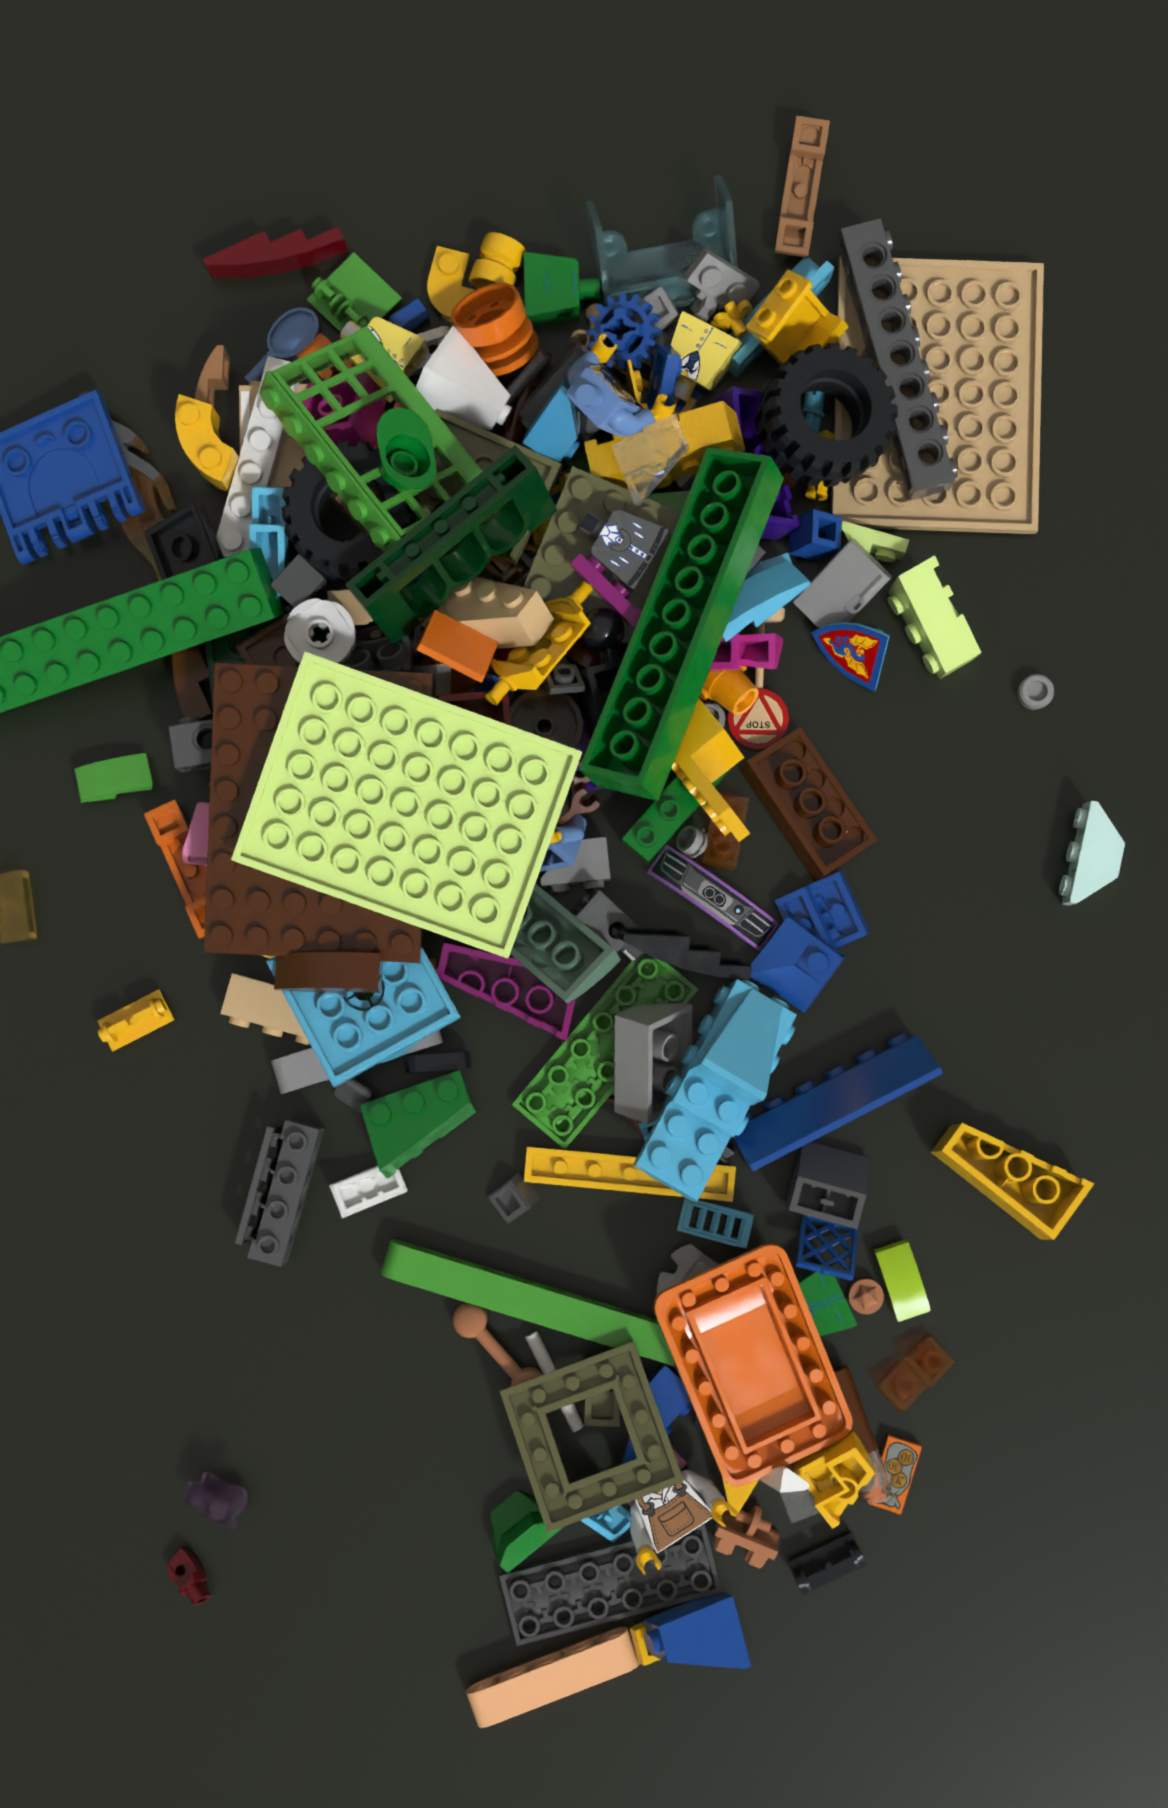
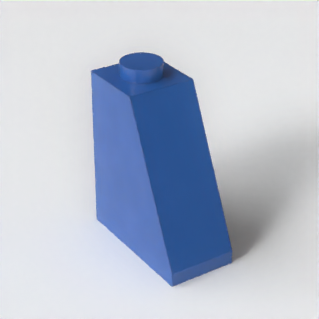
(699, 1633)

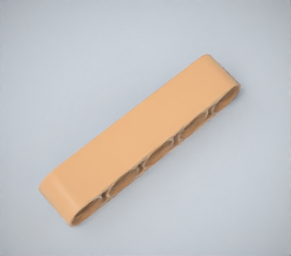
(552, 1677)

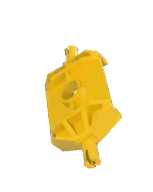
(531, 665)

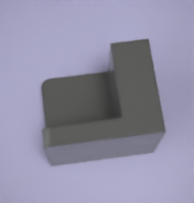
(298, 582)

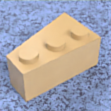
(500, 611)

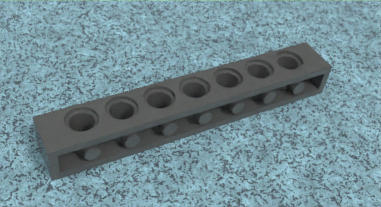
(873, 241)

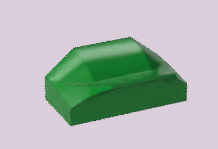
(517, 1530)

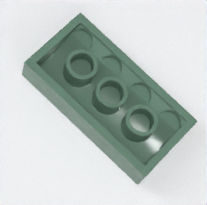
(561, 948)

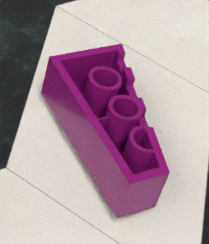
(505, 985)

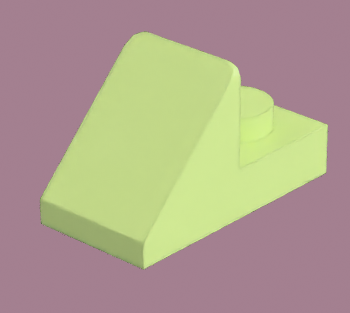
(883, 545)

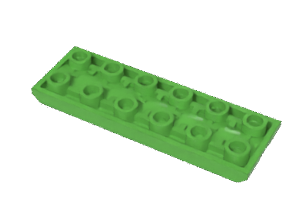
(583, 1067)

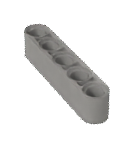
(304, 1068)

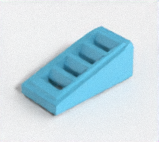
(712, 1234)

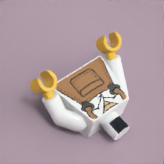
(672, 1514)

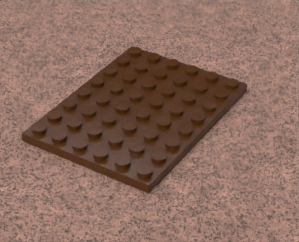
(254, 909)

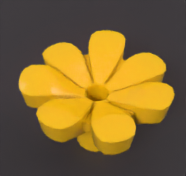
(733, 318)

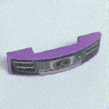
(713, 897)

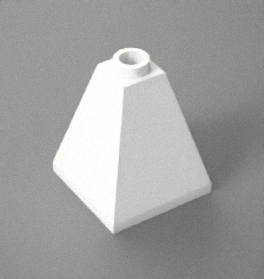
(463, 384)

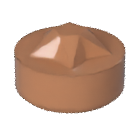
(865, 1295)

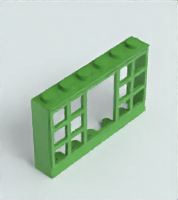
(324, 453)

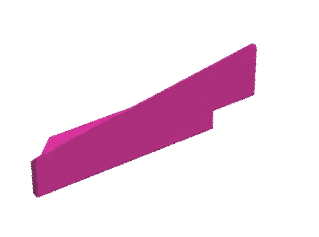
(743, 650)

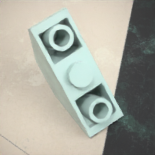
(1093, 856)

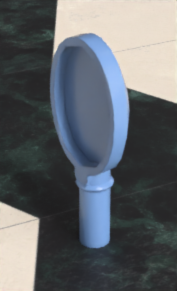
(287, 338)

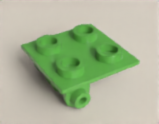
(352, 294)

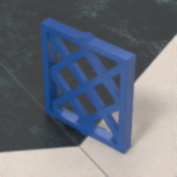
(825, 1267)

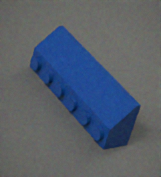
(836, 1100)

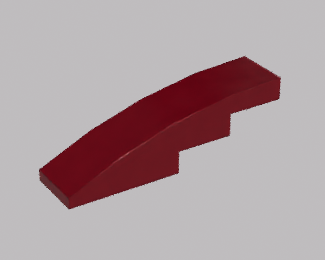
(260, 257)

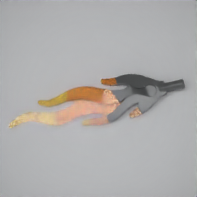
(146, 479)

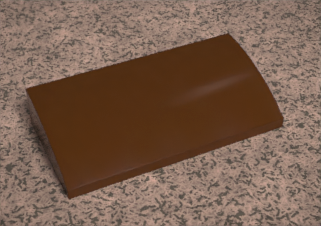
(808, 803)

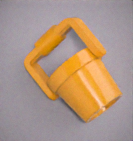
(730, 689)

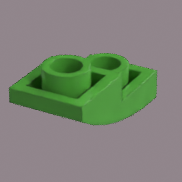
(113, 776)

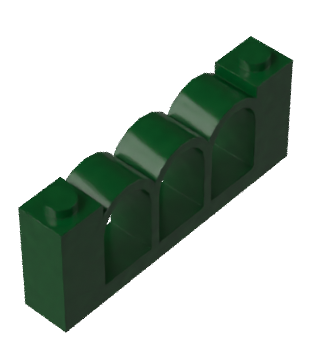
(506, 483)

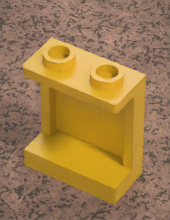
(794, 319)

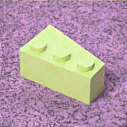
(933, 619)

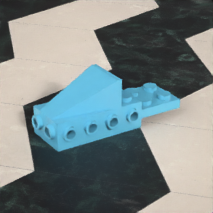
(716, 1087)

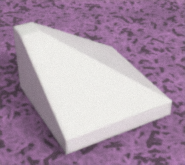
(784, 1480)

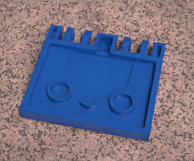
(59, 469)

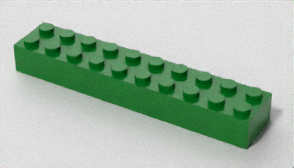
(682, 623)
(136, 628)

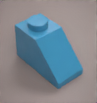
(555, 427)

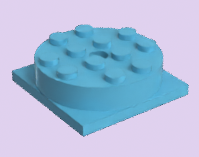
(358, 1033)

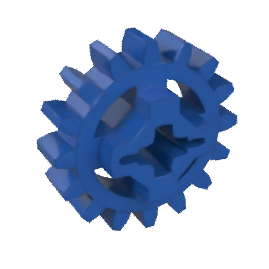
(624, 317)

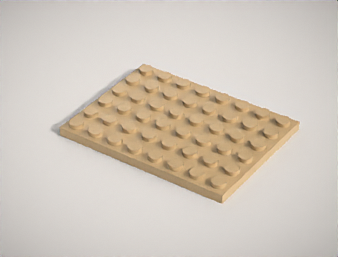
(985, 365)

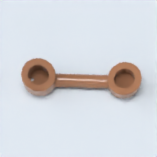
(471, 1322)

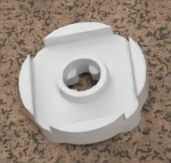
(324, 614)

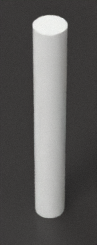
(547, 1366)

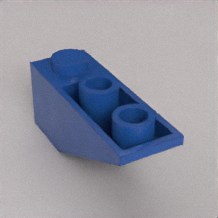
(670, 1400)

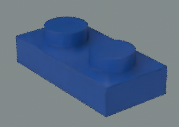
(665, 370)

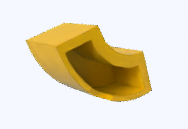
(199, 436)

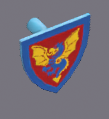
(854, 650)

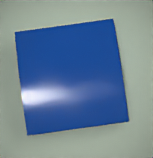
(827, 910)

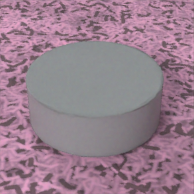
(1035, 692)

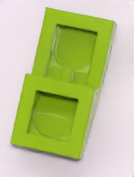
(902, 1280)

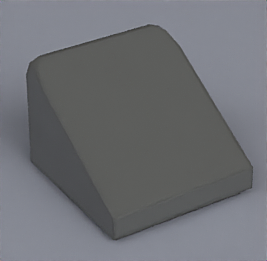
(354, 1093)
(514, 1197)

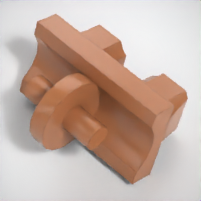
(750, 1533)

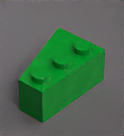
(415, 1118)

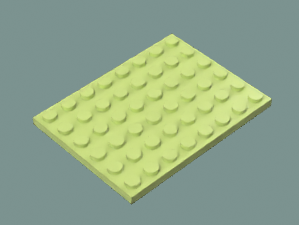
(406, 805)

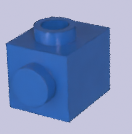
(817, 535)

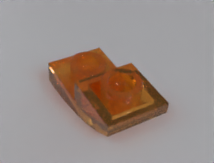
(724, 850)
(914, 1373)

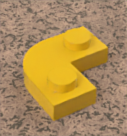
(447, 280)

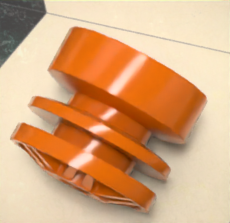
(497, 327)

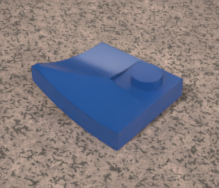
(796, 963)

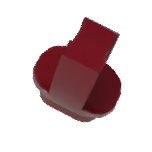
(193, 1579)

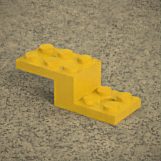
(701, 760)

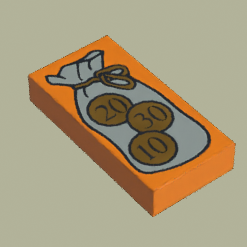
(900, 1461)

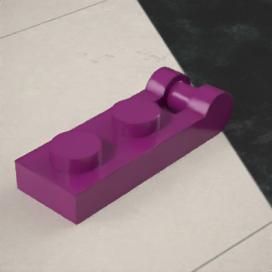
(612, 592)

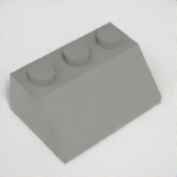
(647, 1056)

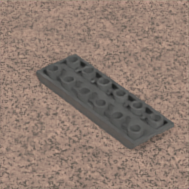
(605, 1586)

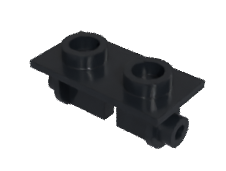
(827, 1563)

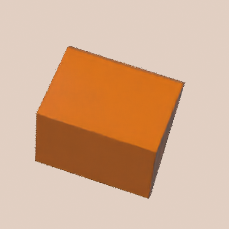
(457, 646)

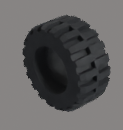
(855, 386)
(304, 507)

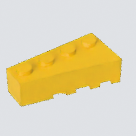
(703, 427)
(1025, 1187)

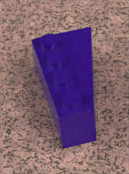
(745, 404)

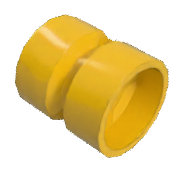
(499, 260)

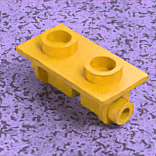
(135, 1020)

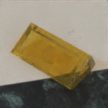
(16, 907)

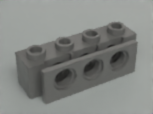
(286, 1191)

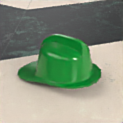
(405, 450)

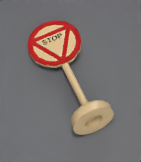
(768, 717)

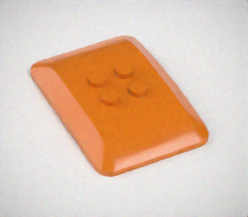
(753, 1364)

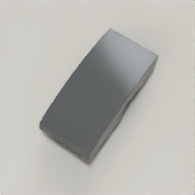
(563, 679)

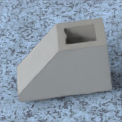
(589, 868)

